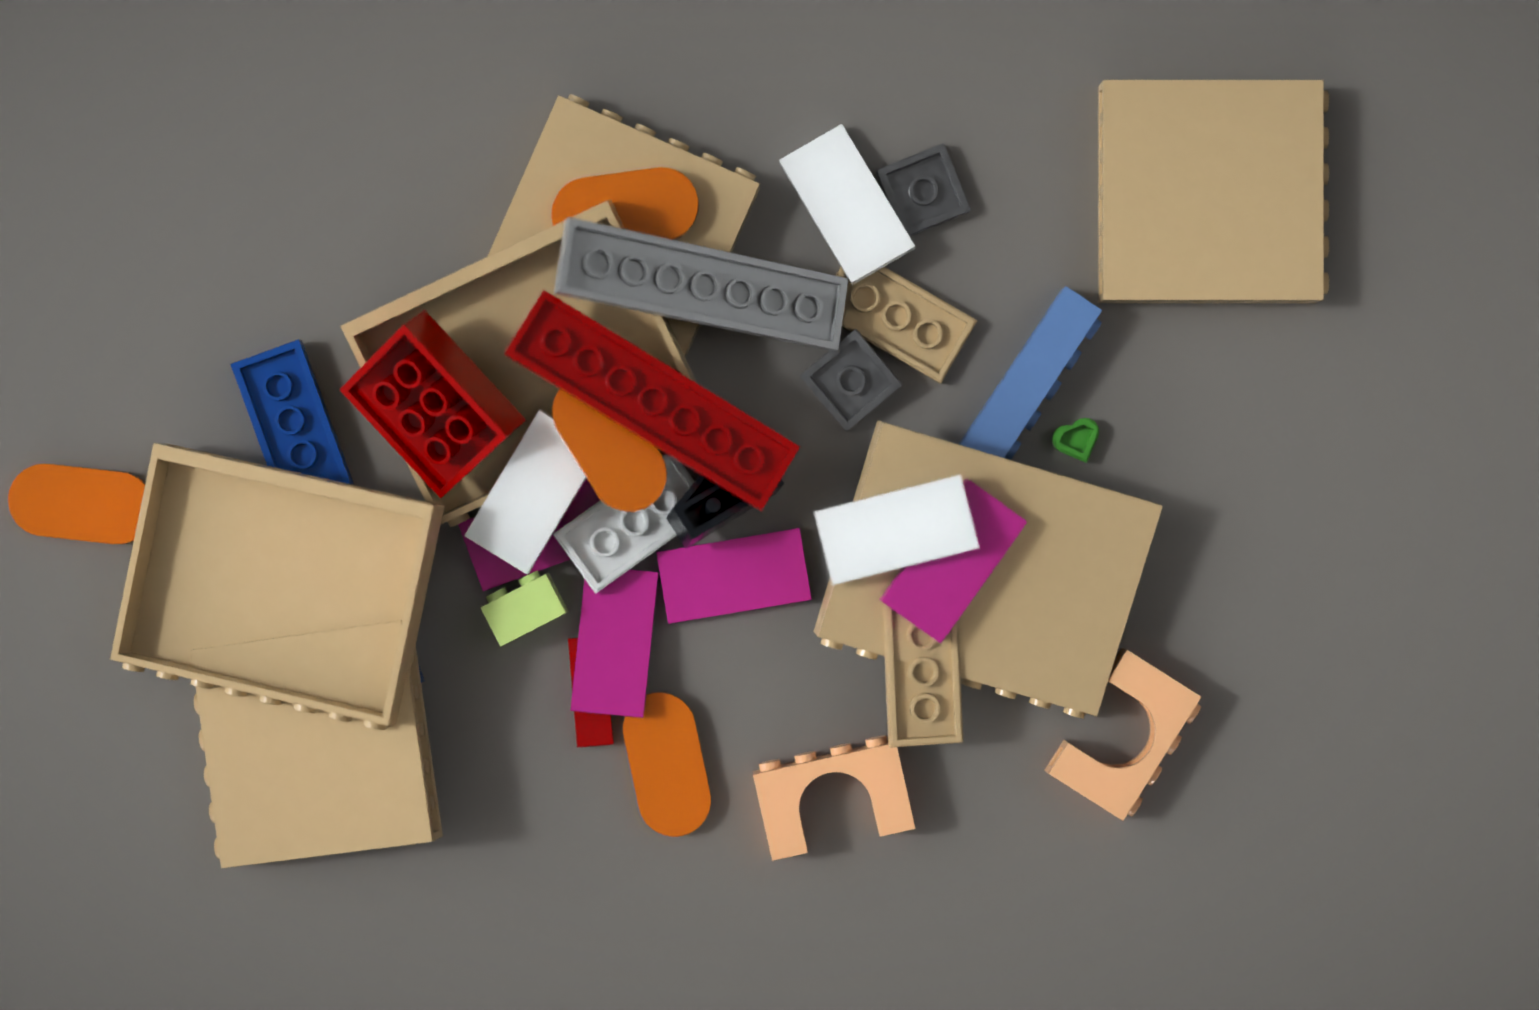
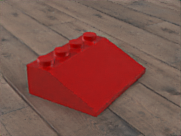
(432, 403)

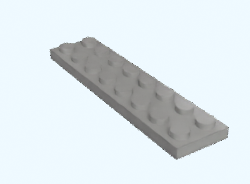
(700, 285)

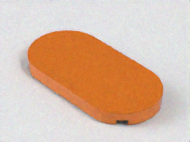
(647, 200)
(617, 463)
(77, 503)
(668, 766)

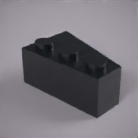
(705, 510)

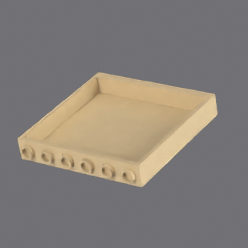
(589, 144)
(1212, 191)
(306, 782)

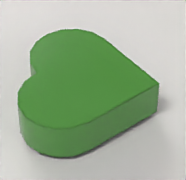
(1077, 439)

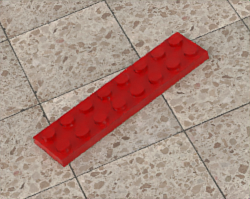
(652, 400)

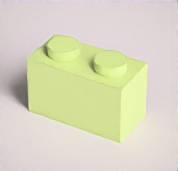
(524, 608)

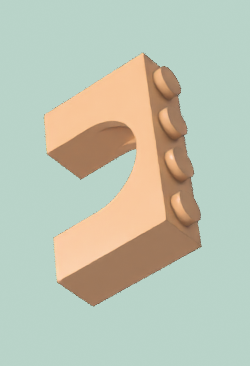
(782, 785)
(1120, 785)

